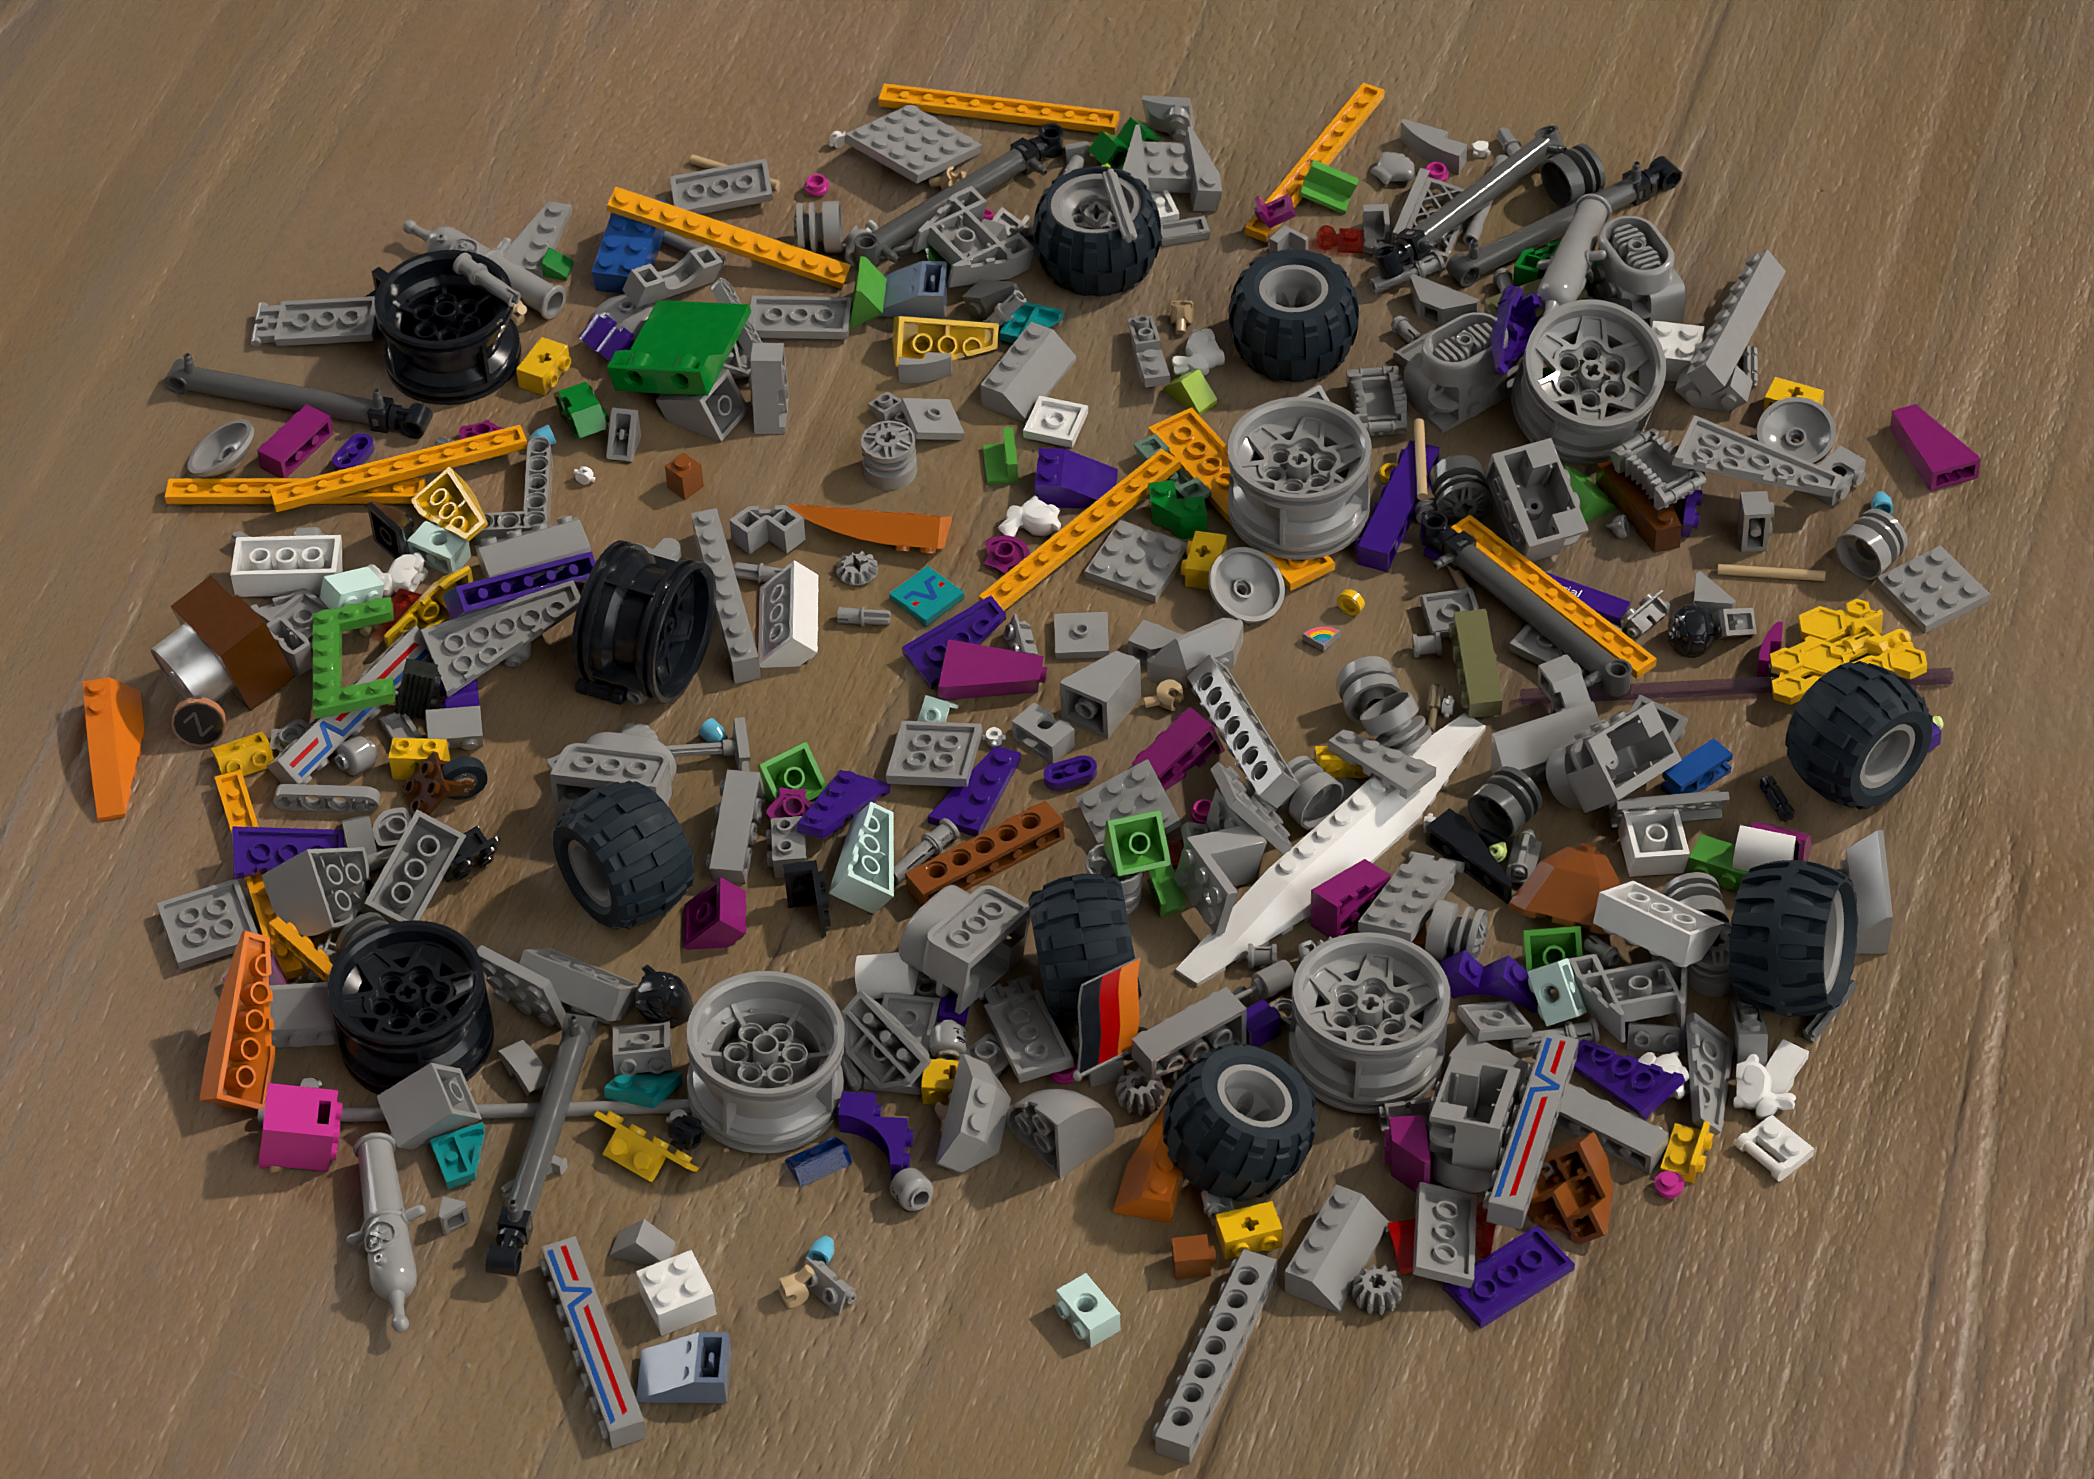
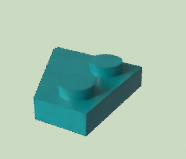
(1029, 313)
(643, 1089)
(459, 1154)

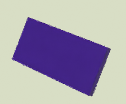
(1511, 1276)

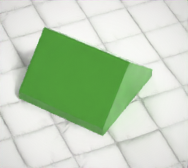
(868, 293)
(1592, 499)
(792, 770)
(1136, 843)
(1550, 945)

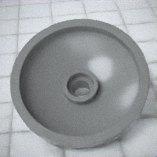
(625, 313)
(1799, 420)
(222, 449)
(1253, 575)

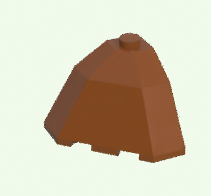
(1567, 887)
(1574, 1190)

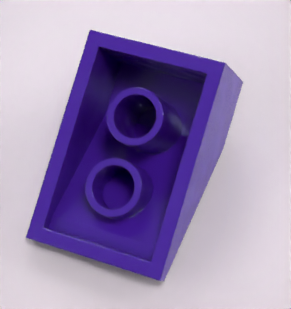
(1071, 478)

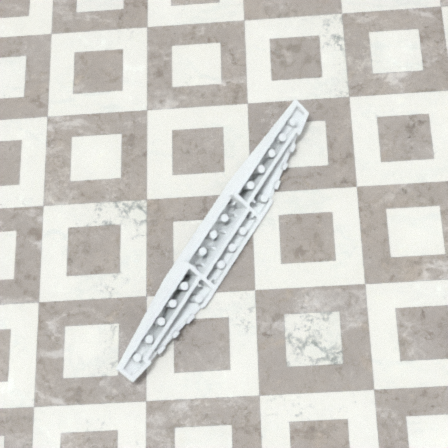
(1354, 831)

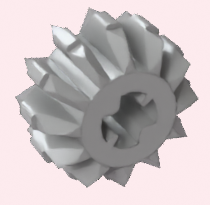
(1139, 1092)
(1377, 1289)

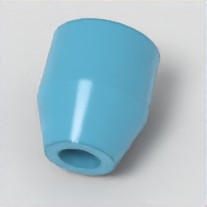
(545, 432)
(1882, 501)
(712, 731)
(822, 1250)

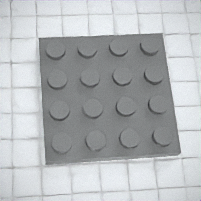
(913, 143)

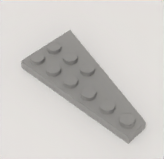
(1731, 454)
(484, 638)

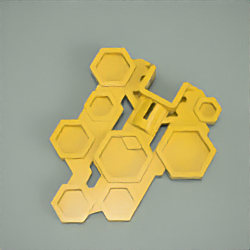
(1822, 653)

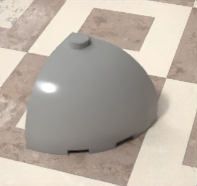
(319, 888)
(1061, 1127)

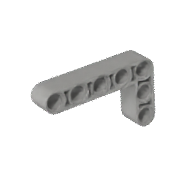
(536, 497)

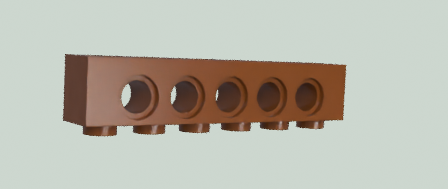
(987, 853)

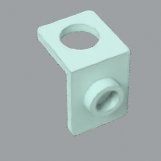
(935, 709)

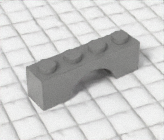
(693, 271)

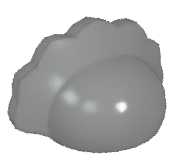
(1619, 526)

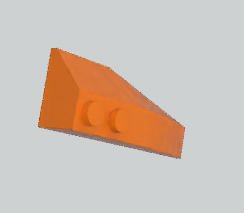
(888, 528)
(114, 742)
(241, 1038)
(1150, 1179)

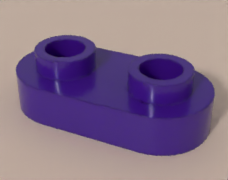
(353, 452)
(1070, 773)

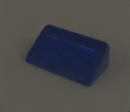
(819, 1161)

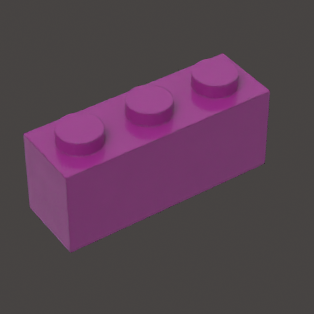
(295, 442)

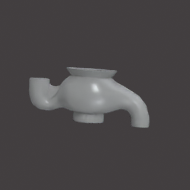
(849, 241)

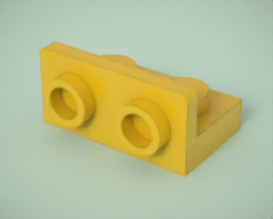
(244, 754)
(1337, 766)
(1686, 1151)

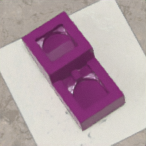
(1770, 644)

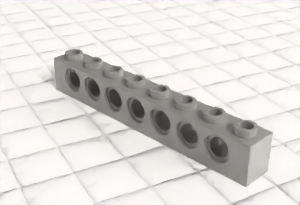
(1242, 732)
(1248, 1290)

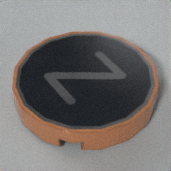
(198, 721)

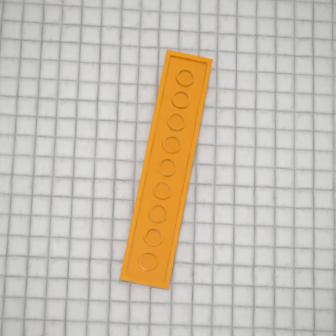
(1206, 457)

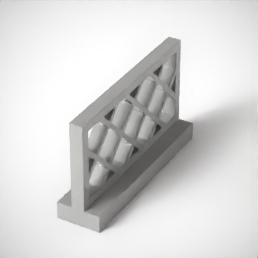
(1415, 203)
(1691, 806)

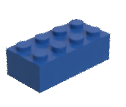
(623, 248)

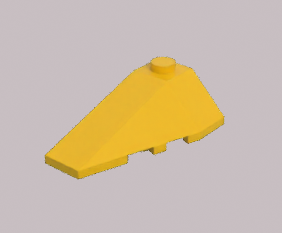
(959, 338)
(451, 505)
(430, 607)

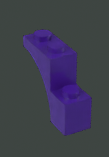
(1500, 978)
(864, 1118)

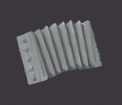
(1378, 399)
(1649, 463)

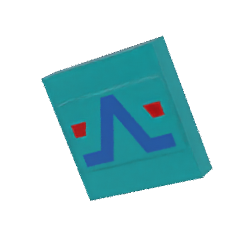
(926, 595)

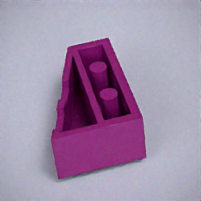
(1181, 748)
(1345, 898)

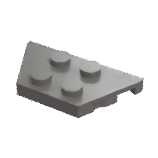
(295, 608)

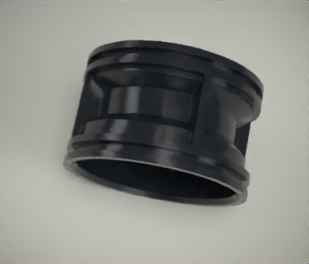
(443, 333)
(644, 621)
(406, 987)

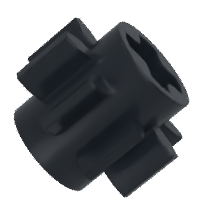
(685, 1132)

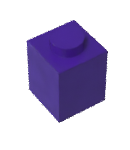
(1262, 1023)

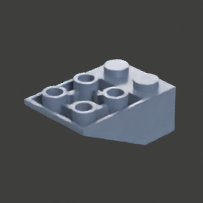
(917, 291)
(686, 1370)

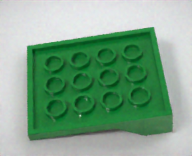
(679, 348)

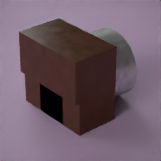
(221, 649)

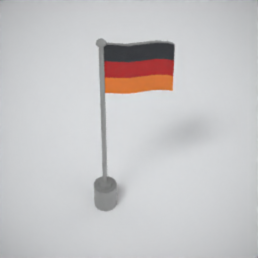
(1111, 1010)

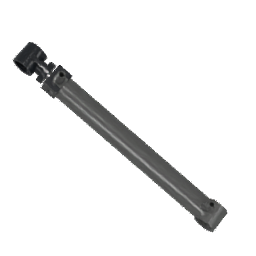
(1022, 157)
(1633, 188)
(1419, 241)
(378, 413)
(1461, 552)
(516, 1218)

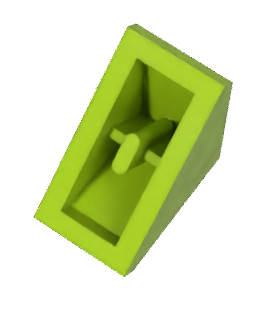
(1192, 391)

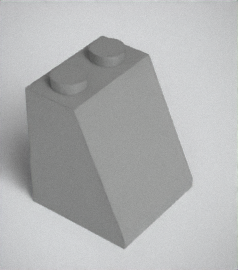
(707, 415)
(1101, 693)
(428, 1105)

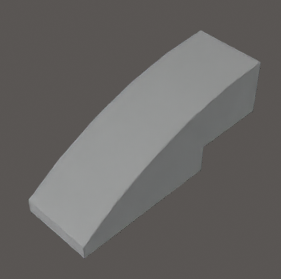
(1434, 145)

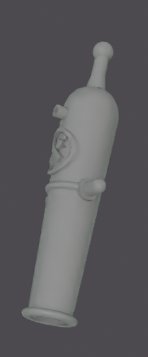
(1574, 255)
(533, 290)
(385, 1225)

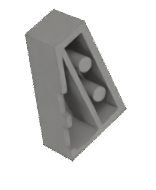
(769, 387)

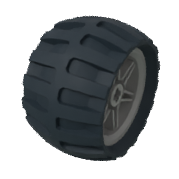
(1793, 937)

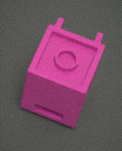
(300, 1127)

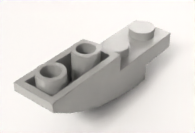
(1148, 351)

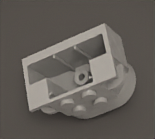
(1638, 269)
(1457, 372)
(1534, 500)
(1610, 759)
(607, 760)
(963, 940)
(1470, 1122)

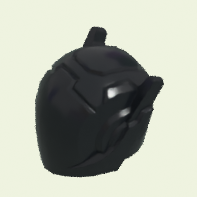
(1692, 631)
(663, 998)

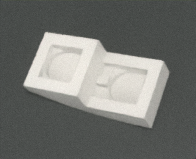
(1785, 1065)

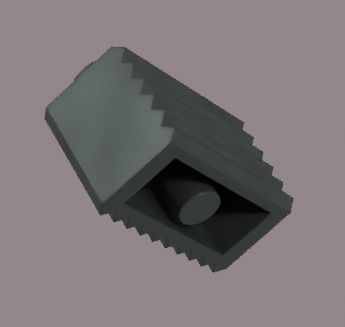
(417, 687)

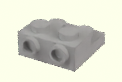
(642, 1048)

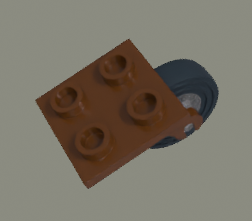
(442, 779)

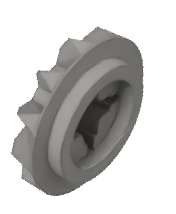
(850, 575)

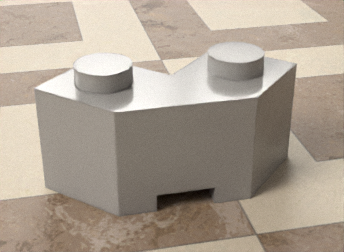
(1726, 399)
(757, 526)
(1562, 683)

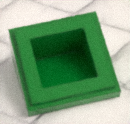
(556, 265)

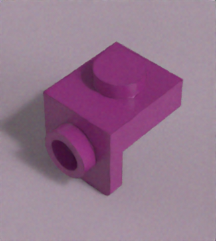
(1274, 212)

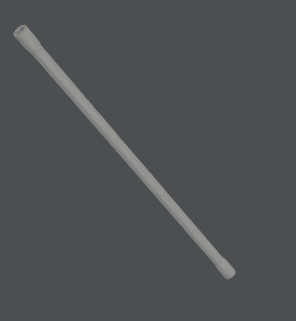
(525, 1110)

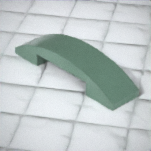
(1184, 484)

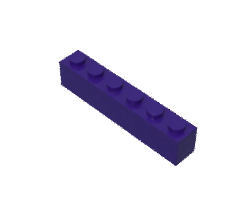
(1394, 512)
(512, 585)

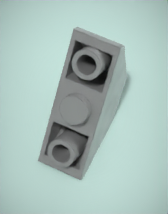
(1439, 303)

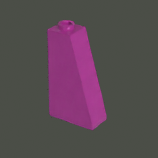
(1932, 449)
(988, 671)

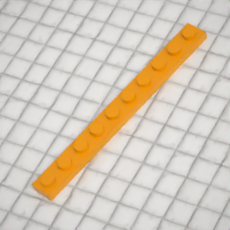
(999, 108)
(1323, 150)
(728, 237)
(398, 468)
(257, 491)
(1081, 530)
(1558, 597)
(241, 813)

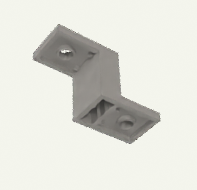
(1219, 862)

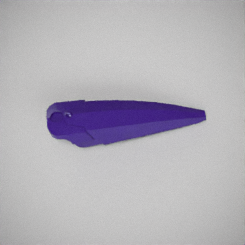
(1519, 318)

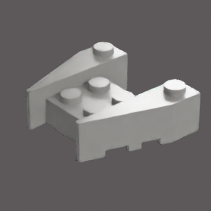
(1176, 168)
(969, 245)
(1631, 991)

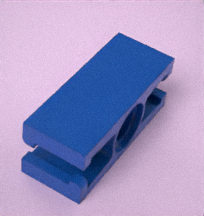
(1698, 769)

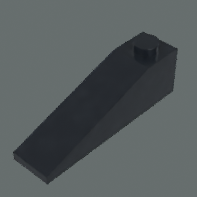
(1457, 840)

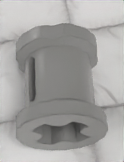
(1426, 645)
(1261, 955)

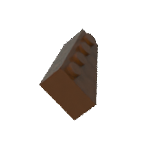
(1656, 527)

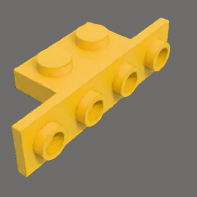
(638, 1153)

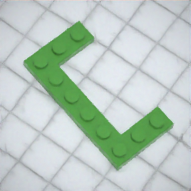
(328, 625)

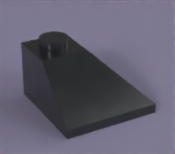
(390, 528)

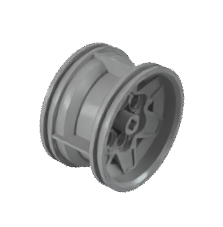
(1615, 342)
(1299, 478)
(1358, 1022)
(765, 1084)

